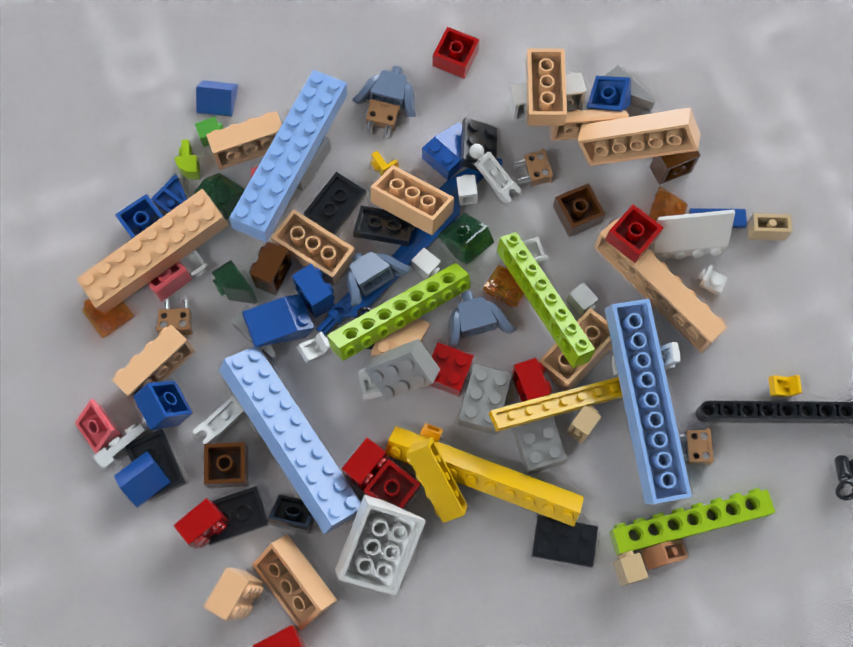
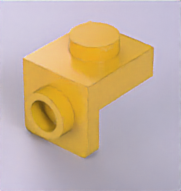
(379, 163)
(785, 386)

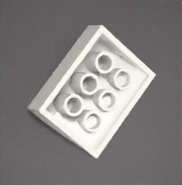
(693, 234)
(379, 546)

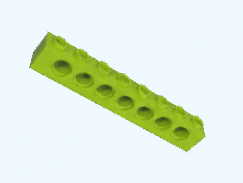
(545, 300)
(399, 311)
(759, 499)

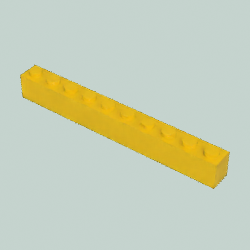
(496, 479)

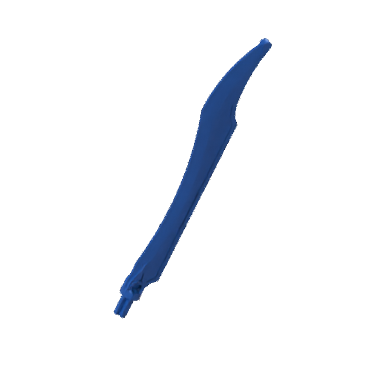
(404, 254)

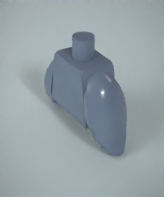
(389, 88)
(372, 272)
(476, 317)

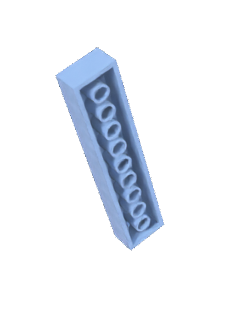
(288, 156)
(647, 402)
(290, 439)

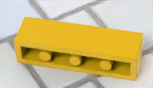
(437, 480)

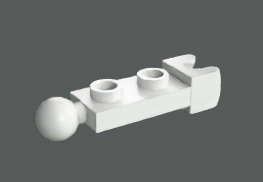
(494, 173)
(219, 421)
(105, 456)

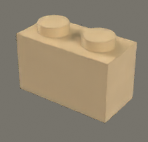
(769, 226)
(584, 423)
(630, 568)

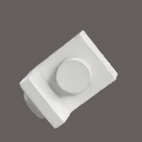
(712, 280)

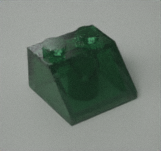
(222, 192)
(466, 238)
(233, 284)

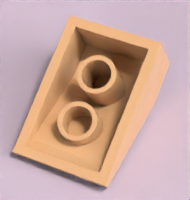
(415, 330)

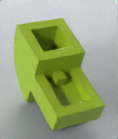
(186, 162)

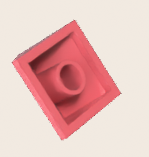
(170, 281)
(96, 426)

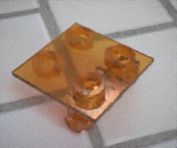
(666, 205)
(503, 285)
(107, 322)

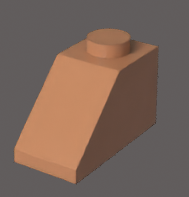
(664, 554)

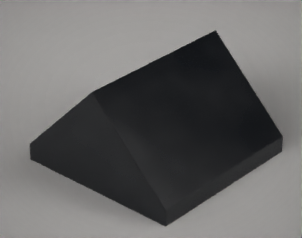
(291, 515)

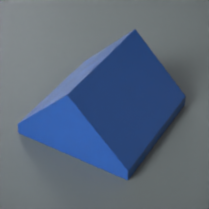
(610, 93)
(216, 98)
(141, 479)

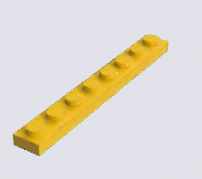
(555, 404)

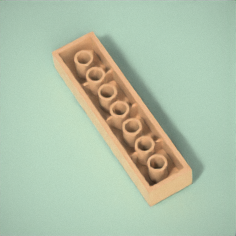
(152, 251)
(666, 294)

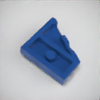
(170, 195)

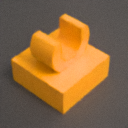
(432, 431)

